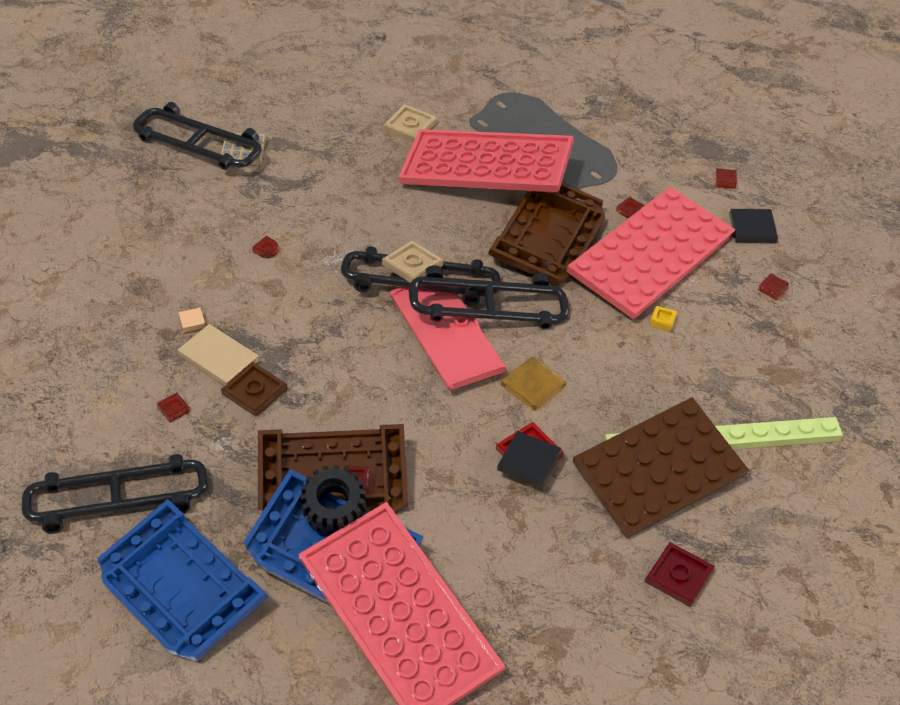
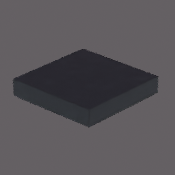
(753, 225)
(529, 459)

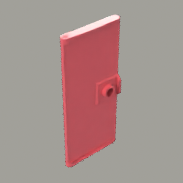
(454, 344)

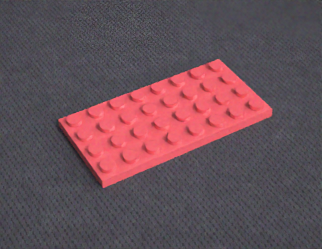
(487, 160)
(650, 252)
(401, 611)

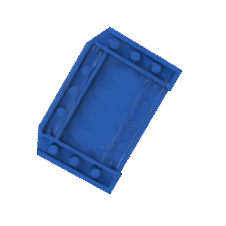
(284, 533)
(178, 583)

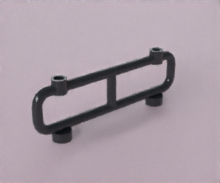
(172, 111)
(363, 281)
(540, 284)
(53, 520)

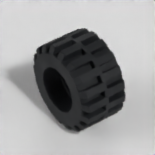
(327, 482)

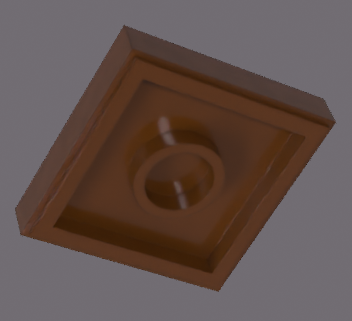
(254, 389)

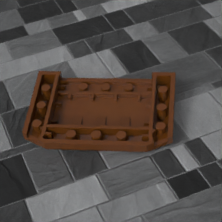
(550, 231)
(308, 451)

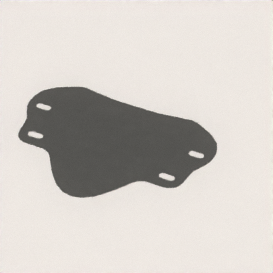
(533, 116)

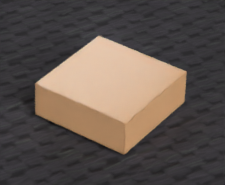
(192, 320)

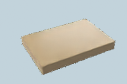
(217, 354)

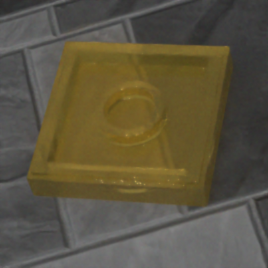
(533, 383)

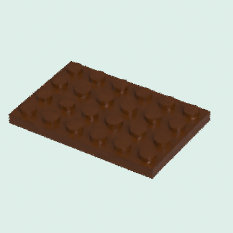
(659, 466)

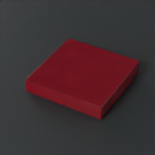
(679, 574)

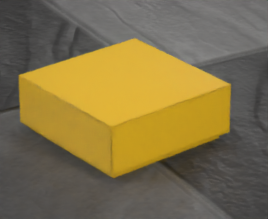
(663, 318)

